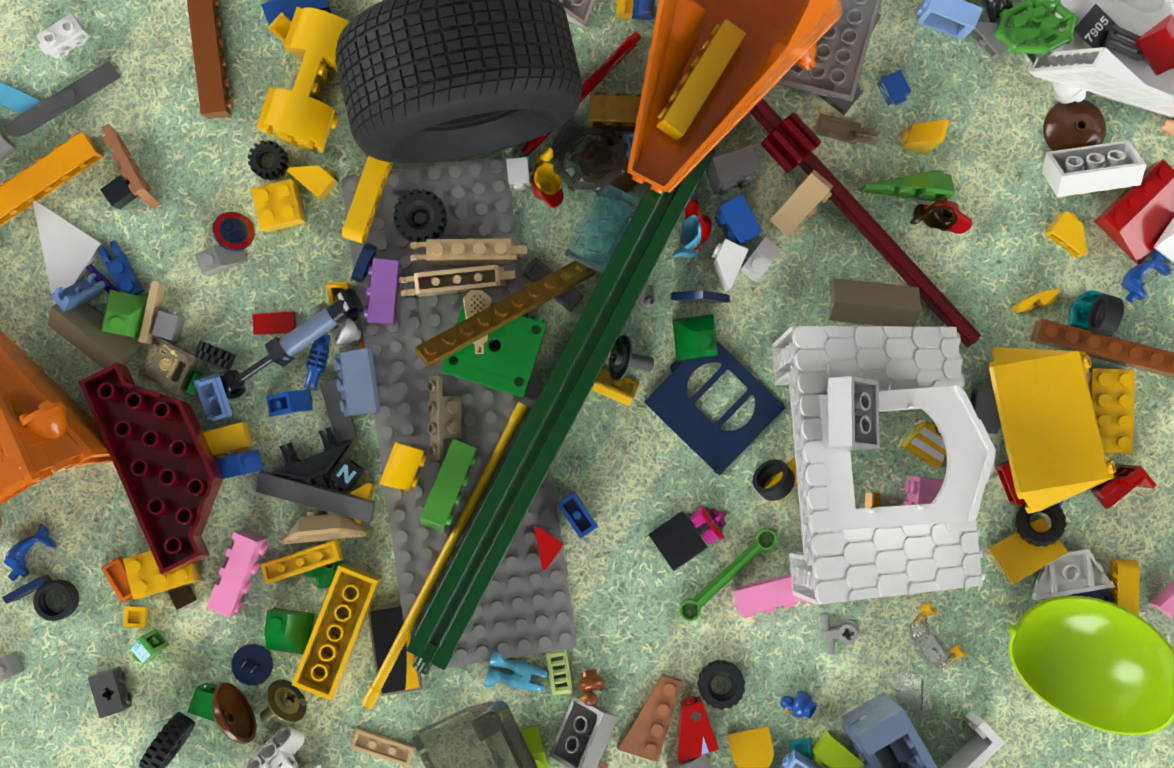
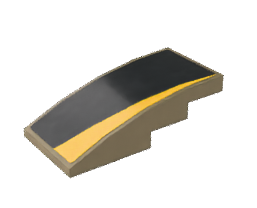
(384, 628)

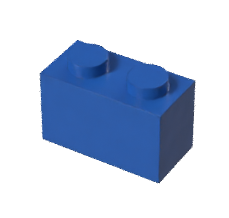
(577, 514)

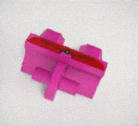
(713, 532)

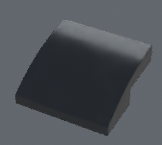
(678, 541)

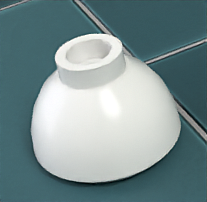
(347, 332)

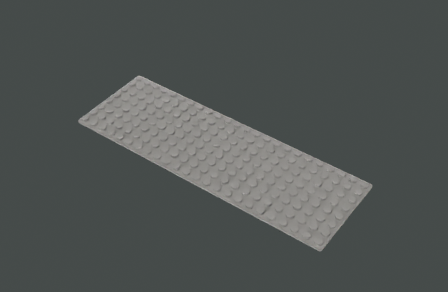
(523, 606)

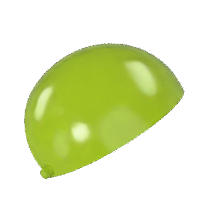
(1096, 664)

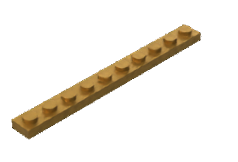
(502, 313)

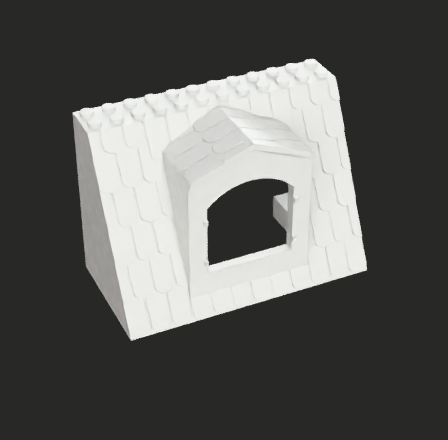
(887, 548)

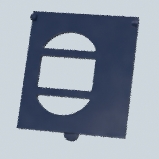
(706, 439)

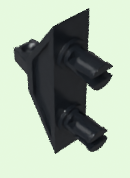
(317, 467)

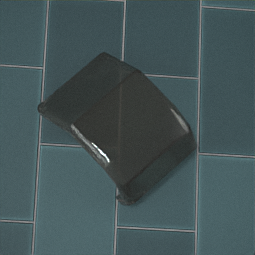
(475, 738)

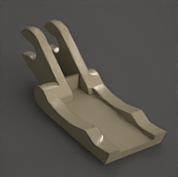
(845, 130)

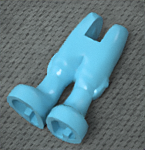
(518, 679)

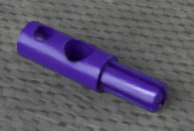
(99, 277)

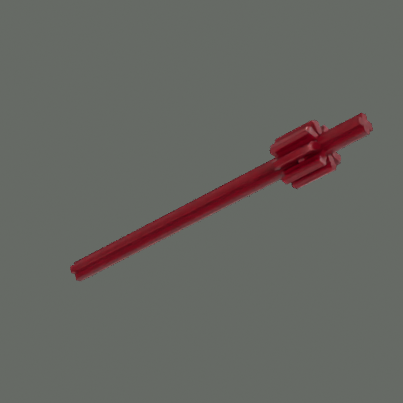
(793, 144)

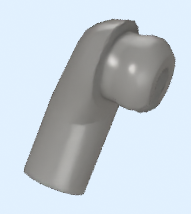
(645, 299)

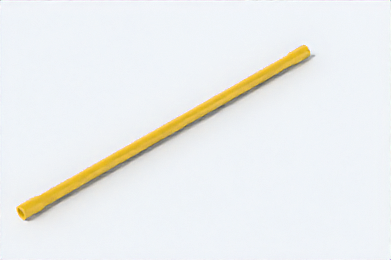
(375, 689)

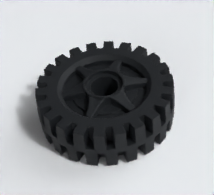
(168, 742)

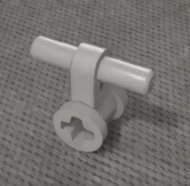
(830, 633)

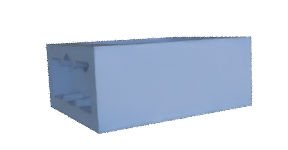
(949, 16)

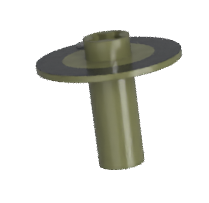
(283, 703)

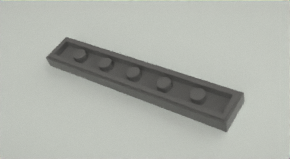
(315, 496)

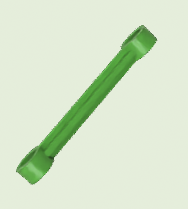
(728, 574)

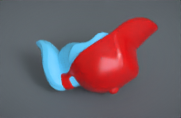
(695, 231)

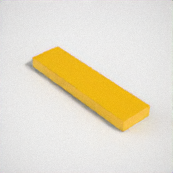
(302, 561)

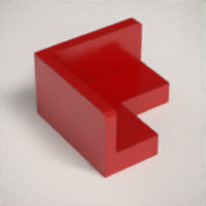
(1124, 481)

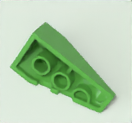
(924, 186)

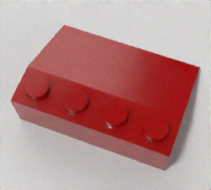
(1141, 212)

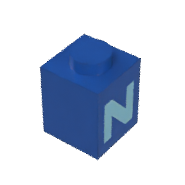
(894, 88)

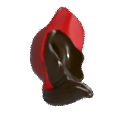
(943, 216)

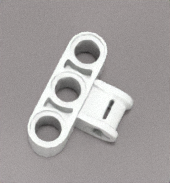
(278, 750)

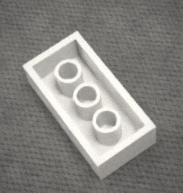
(1093, 168)

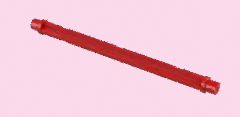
(593, 81)

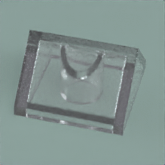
(917, 692)

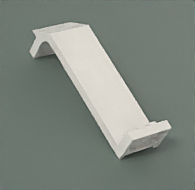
(979, 748)

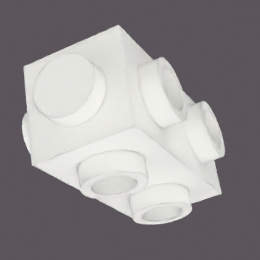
(63, 36)

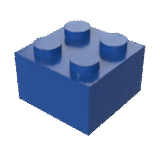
(737, 221)

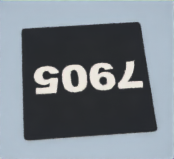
(1094, 27)

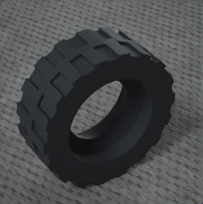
(1041, 538)
(730, 698)

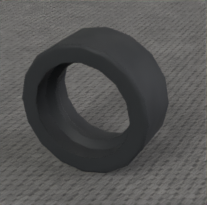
(1105, 315)
(782, 488)
(40, 603)

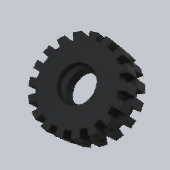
(420, 201)

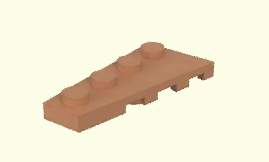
(129, 167)
(651, 725)

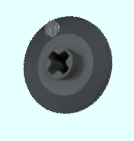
(622, 358)

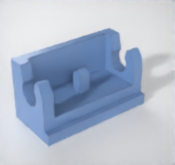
(78, 293)
(212, 397)

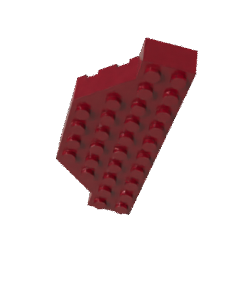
(159, 462)

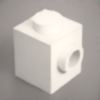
(518, 173)

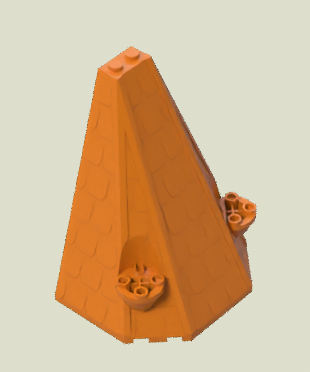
(775, 40)
(39, 425)

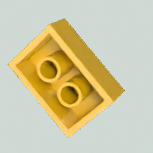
(147, 580)

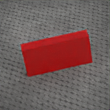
(273, 323)

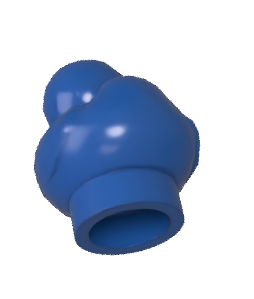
(801, 706)

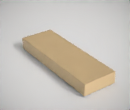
(153, 305)
(382, 746)

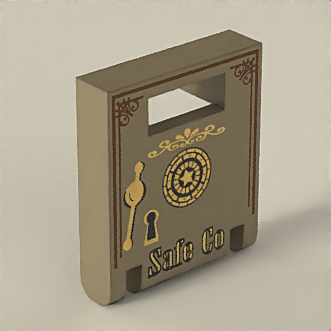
(163, 363)

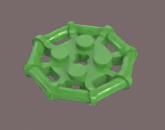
(1045, 38)

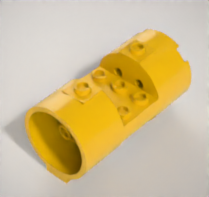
(299, 114)

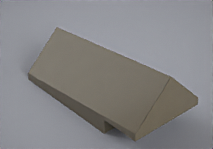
(874, 303)
(83, 329)

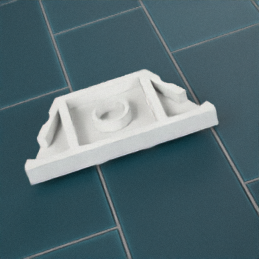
(1070, 575)

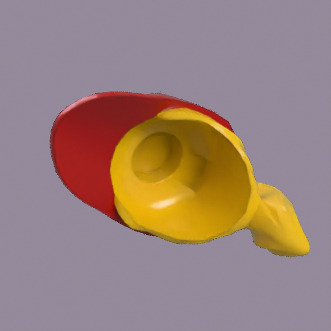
(545, 183)

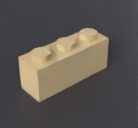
(802, 203)

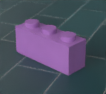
(383, 292)

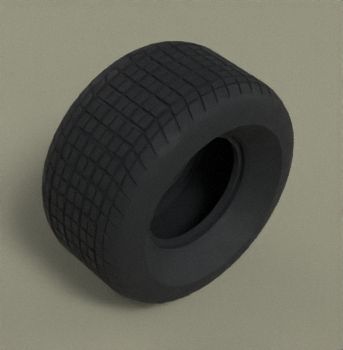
(456, 76)

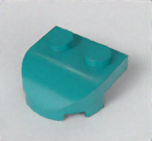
(1080, 309)

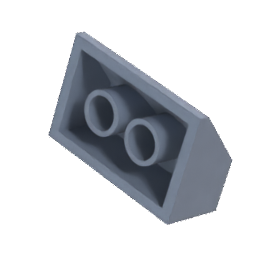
(357, 382)

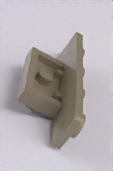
(444, 417)

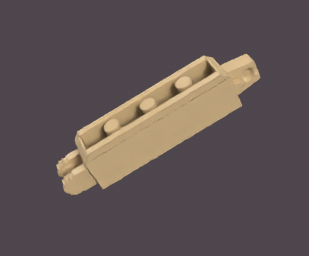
(468, 251)
(457, 280)

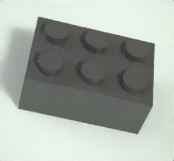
(733, 170)

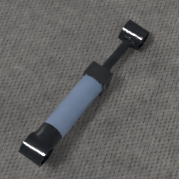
(282, 350)

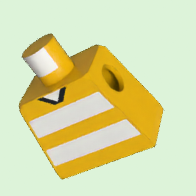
(926, 444)

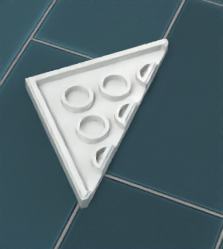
(64, 248)

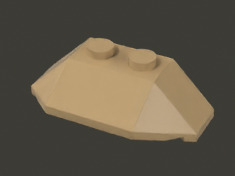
(324, 527)

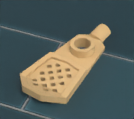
(479, 349)

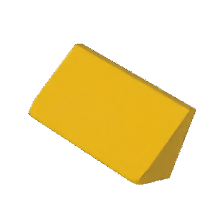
(618, 390)

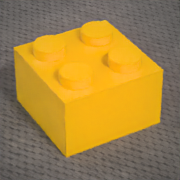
(278, 205)

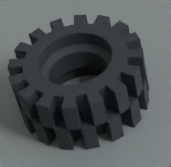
(259, 151)
(214, 355)

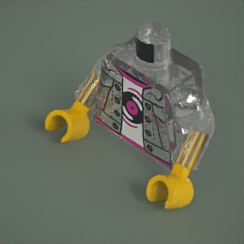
(928, 642)

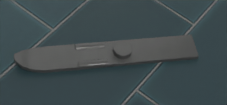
(63, 100)

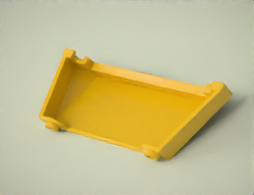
(1048, 424)

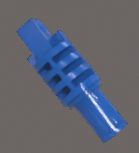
(317, 361)

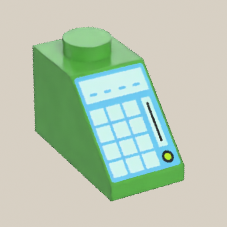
(148, 646)

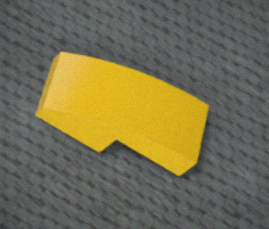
(1039, 299)

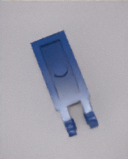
(121, 270)

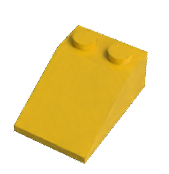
(403, 466)

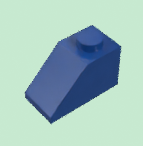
(289, 402)
(239, 464)

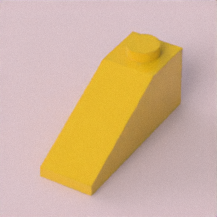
(924, 136)

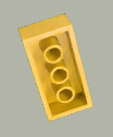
(1114, 407)

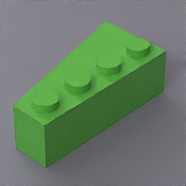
(447, 486)

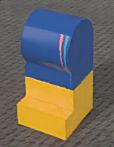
(635, 9)

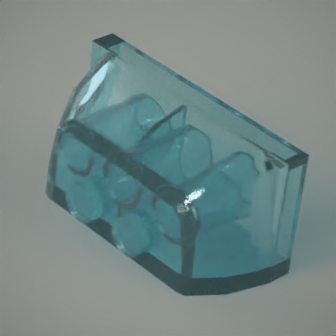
(602, 228)

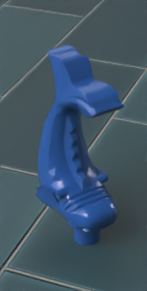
(1133, 278)
(15, 556)

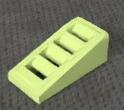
(564, 689)

